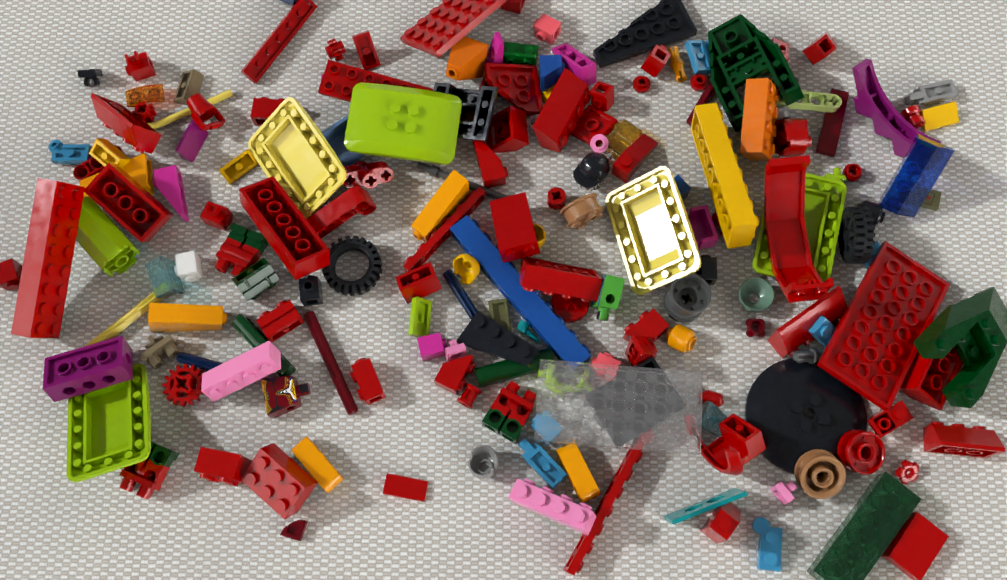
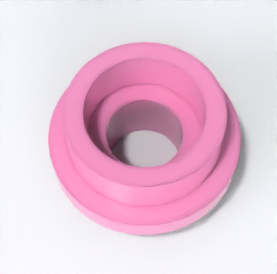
(593, 143)

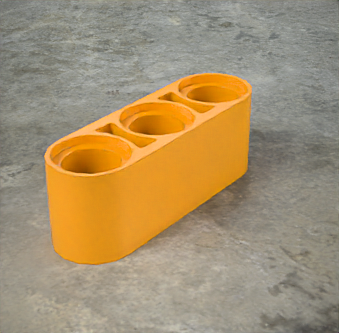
(317, 464)
(578, 472)

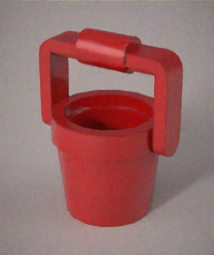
(203, 111)

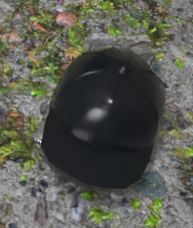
(592, 170)

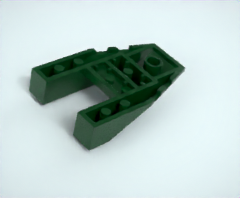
(744, 53)
(978, 335)

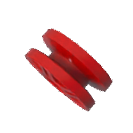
(861, 451)

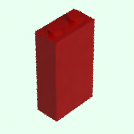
(514, 227)

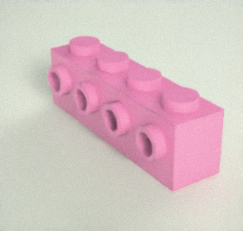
(241, 371)
(551, 506)

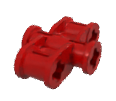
(370, 172)

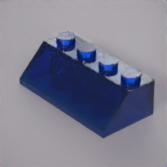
(915, 176)

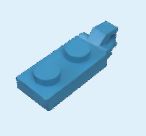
(542, 463)

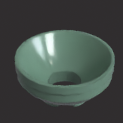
(759, 287)

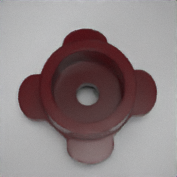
(759, 323)

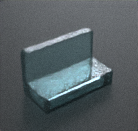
(163, 277)

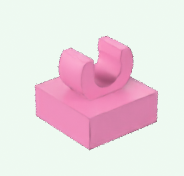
(455, 350)
(783, 492)

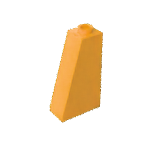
(138, 168)
(442, 204)
(185, 317)

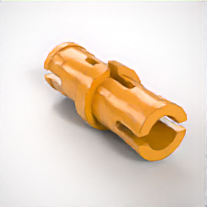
(677, 64)

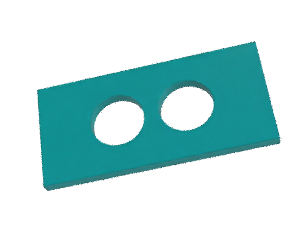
(705, 505)

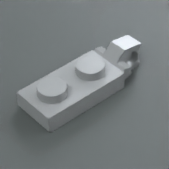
(932, 93)

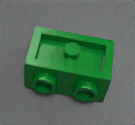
(520, 53)

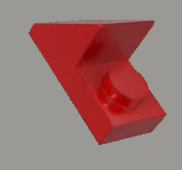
(366, 50)

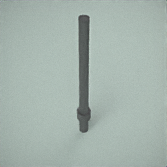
(436, 172)

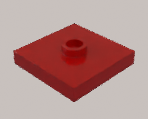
(593, 123)

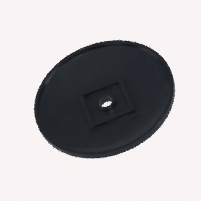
(777, 408)

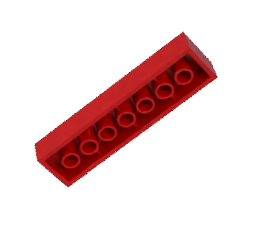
(47, 259)

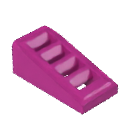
(496, 50)

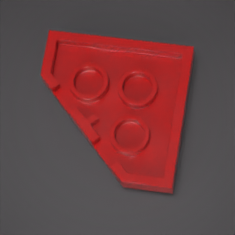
(516, 84)

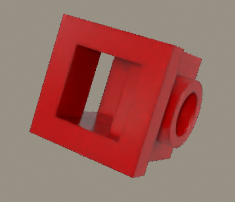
(601, 100)

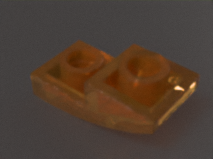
(145, 93)

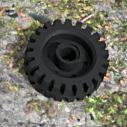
(856, 235)

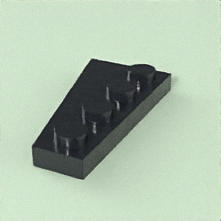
(492, 338)

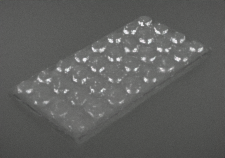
(619, 406)

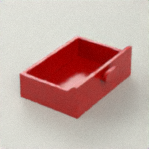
(915, 546)

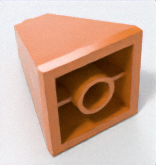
(467, 59)

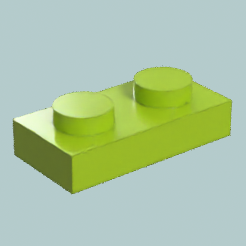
(420, 317)

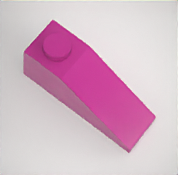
(577, 63)
(170, 184)

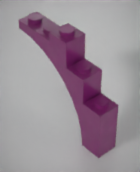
(873, 103)

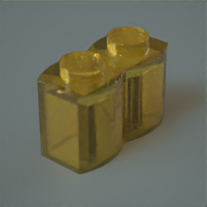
(621, 138)

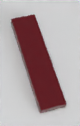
(832, 126)

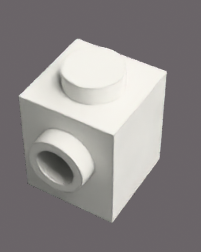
(188, 266)

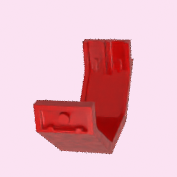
(787, 230)

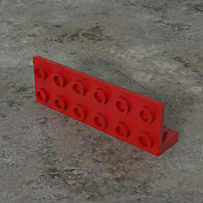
(341, 78)

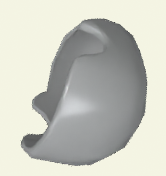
(483, 462)

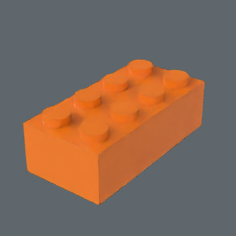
(759, 119)

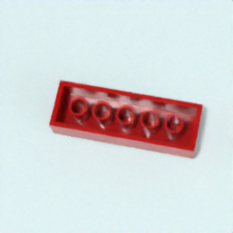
(284, 227)

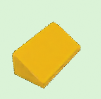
(940, 116)
(107, 153)
(238, 166)

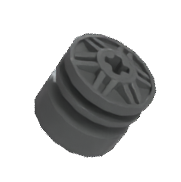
(695, 293)

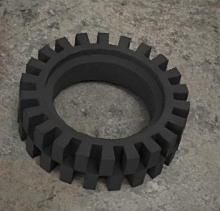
(364, 282)

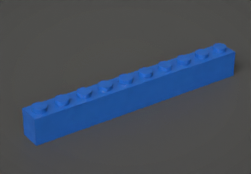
(528, 304)

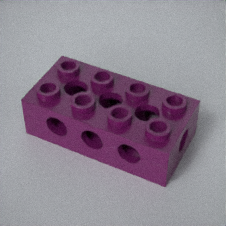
(88, 368)

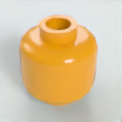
(681, 338)

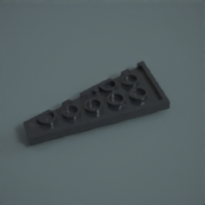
(658, 25)

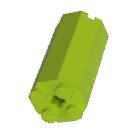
(104, 240)

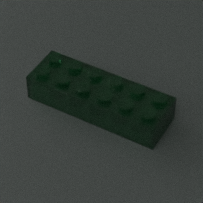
(865, 531)

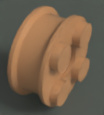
(582, 211)
(829, 482)

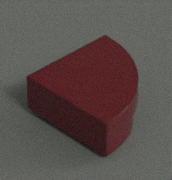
(295, 530)

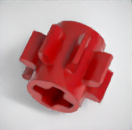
(335, 50)
(145, 112)

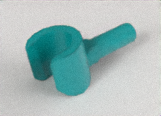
(523, 326)

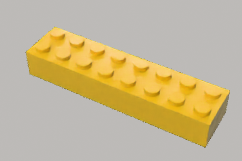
(723, 176)

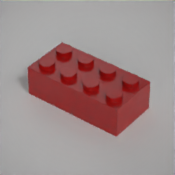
(128, 202)

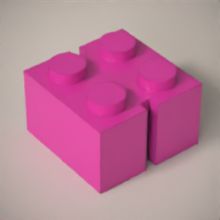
(703, 227)

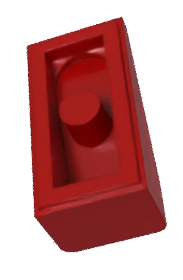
(405, 487)

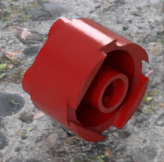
(791, 137)

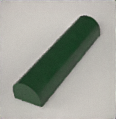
(256, 337)
(507, 370)

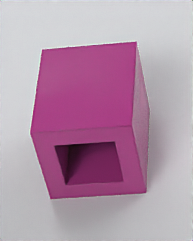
(432, 346)

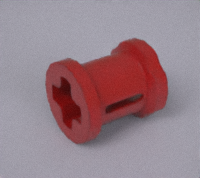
(469, 396)

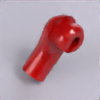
(713, 396)

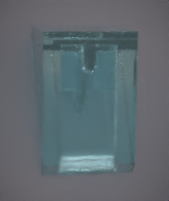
(711, 418)

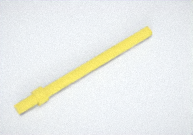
(183, 113)

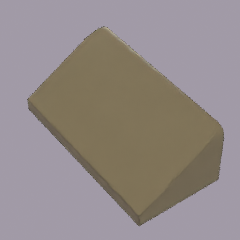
(189, 85)

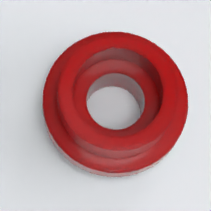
(696, 85)
(641, 88)
(856, 169)

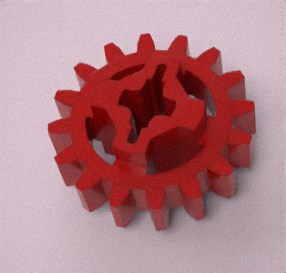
(176, 389)

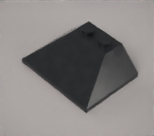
(475, 111)

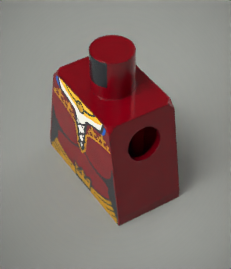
(283, 394)

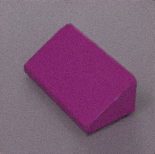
(191, 142)

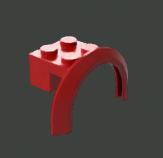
(735, 447)

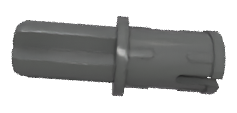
(811, 356)

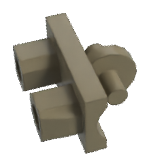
(157, 348)

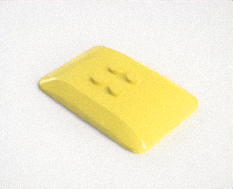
(298, 157)
(653, 231)

